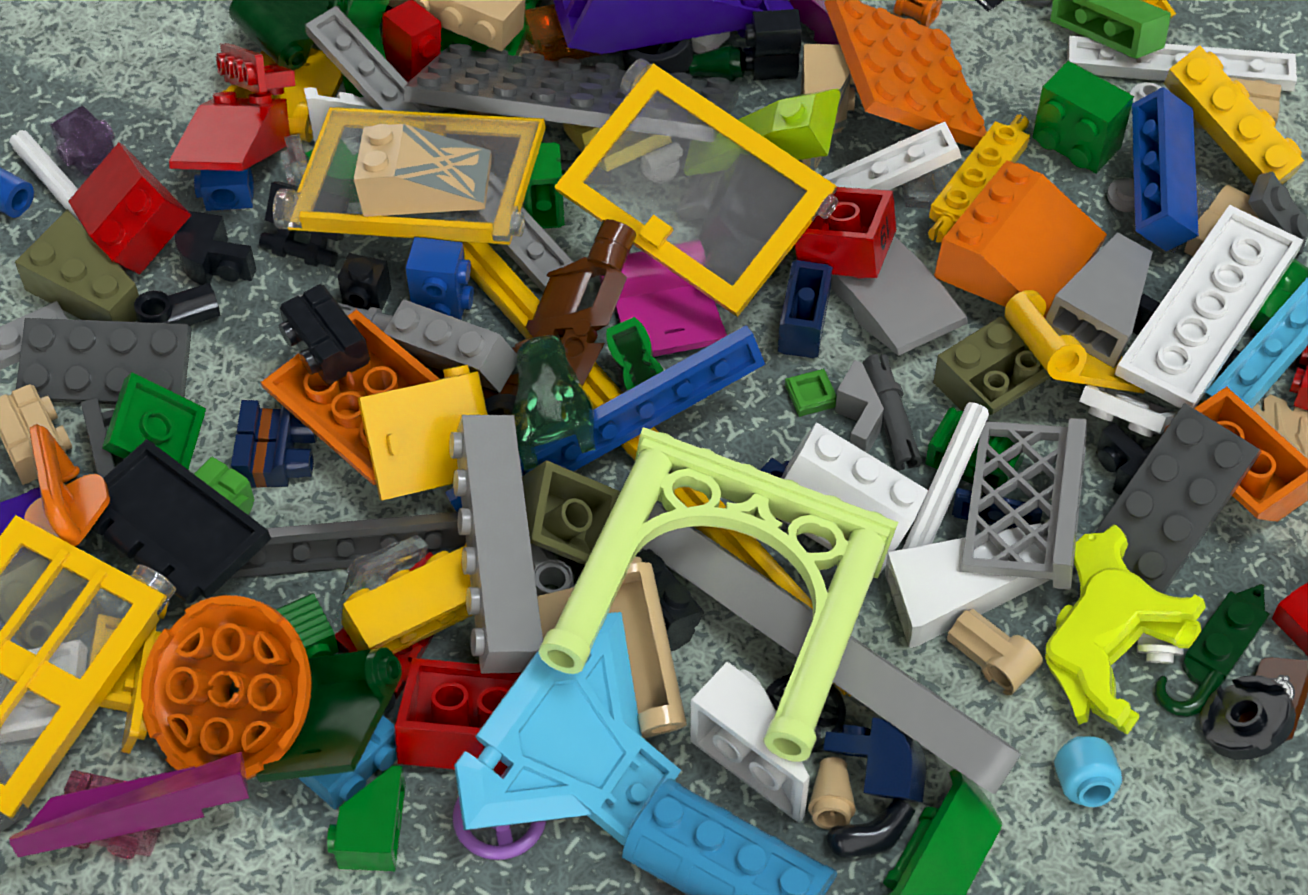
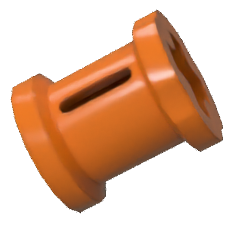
(922, 10)

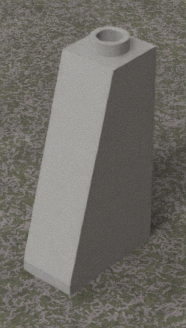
(1103, 299)

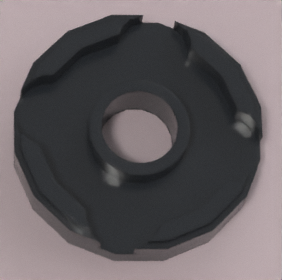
(1253, 738)

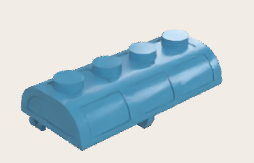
(715, 852)

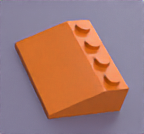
(1018, 239)
(334, 409)

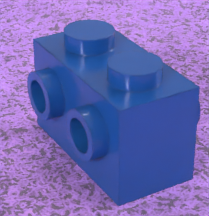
(439, 276)

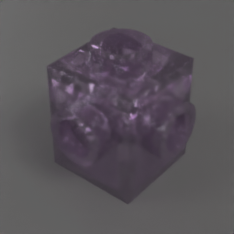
(82, 139)

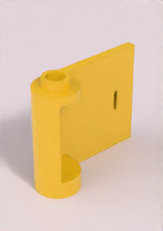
(317, 73)
(1059, 355)
(412, 431)

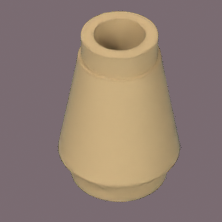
(832, 794)

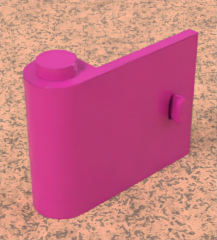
(667, 306)

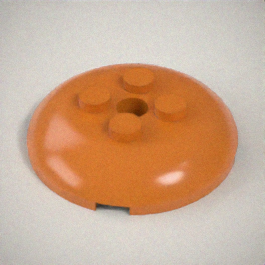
(191, 679)

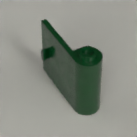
(279, 26)
(342, 714)

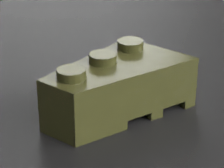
(77, 274)

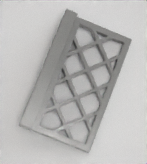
(1063, 511)

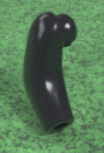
(874, 836)

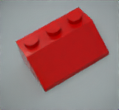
(445, 710)

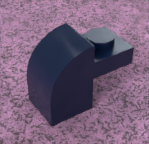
(894, 759)

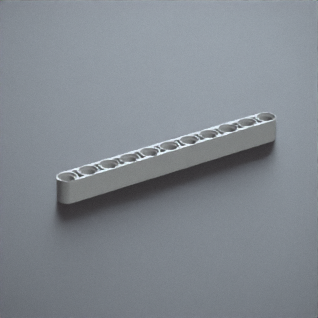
(861, 672)

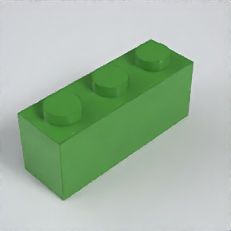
(1120, 24)

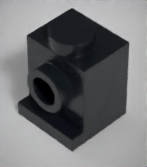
(364, 282)

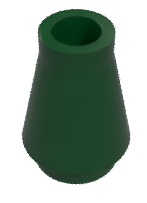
(720, 62)

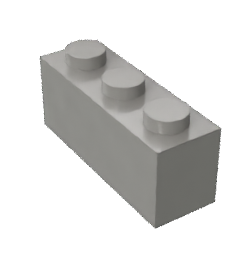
(450, 342)

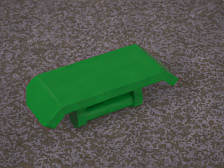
(947, 843)

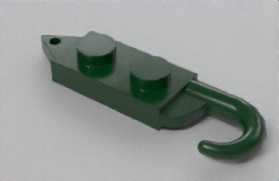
(1218, 649)

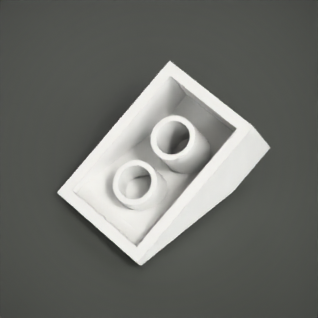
(730, 726)

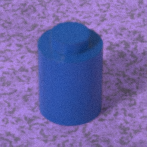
(15, 194)

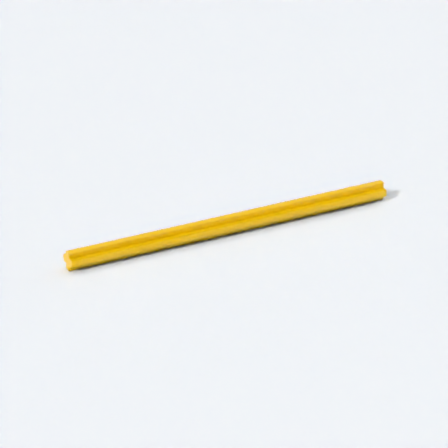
(519, 306)

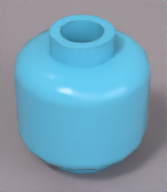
(1088, 771)

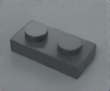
(1276, 207)

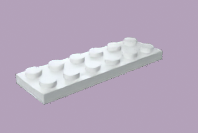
(1209, 308)

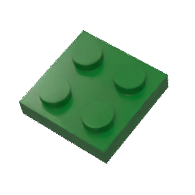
(154, 414)

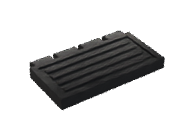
(176, 523)

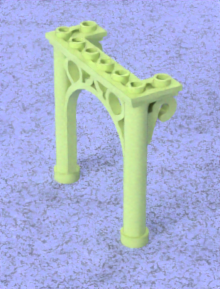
(664, 464)

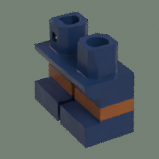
(266, 446)

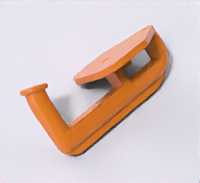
(63, 509)

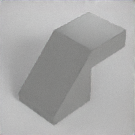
(861, 403)

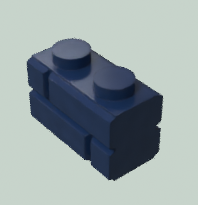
(805, 309)

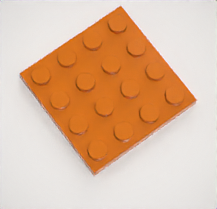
(905, 70)

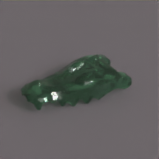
(549, 400)

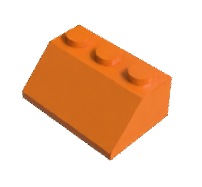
(1279, 475)

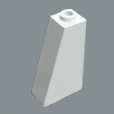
(934, 591)

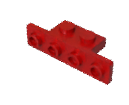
(248, 71)

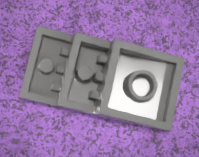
(902, 304)

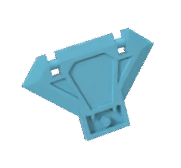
(566, 747)

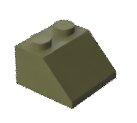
(566, 510)

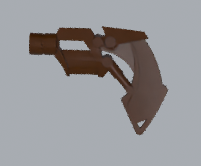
(562, 296)

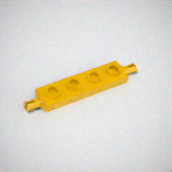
(997, 146)

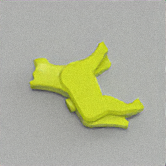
(1106, 622)

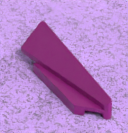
(132, 806)

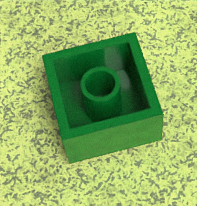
(1082, 117)

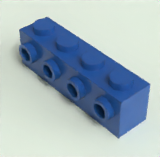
(1164, 170)

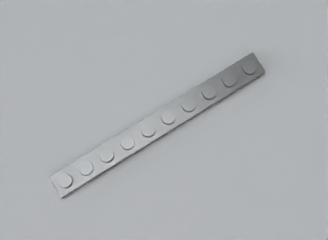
(384, 89)

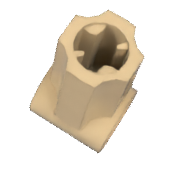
(1002, 658)

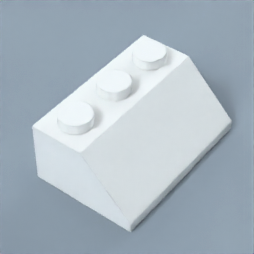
(845, 471)

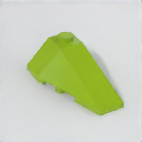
(798, 123)

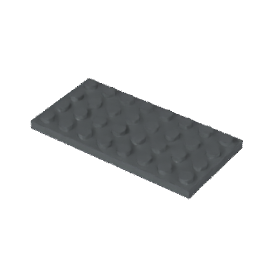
(537, 86)

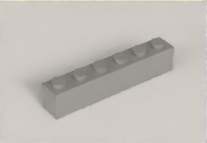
(497, 543)

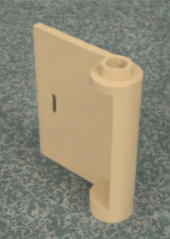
(647, 645)

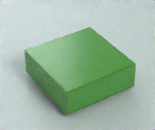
(811, 392)

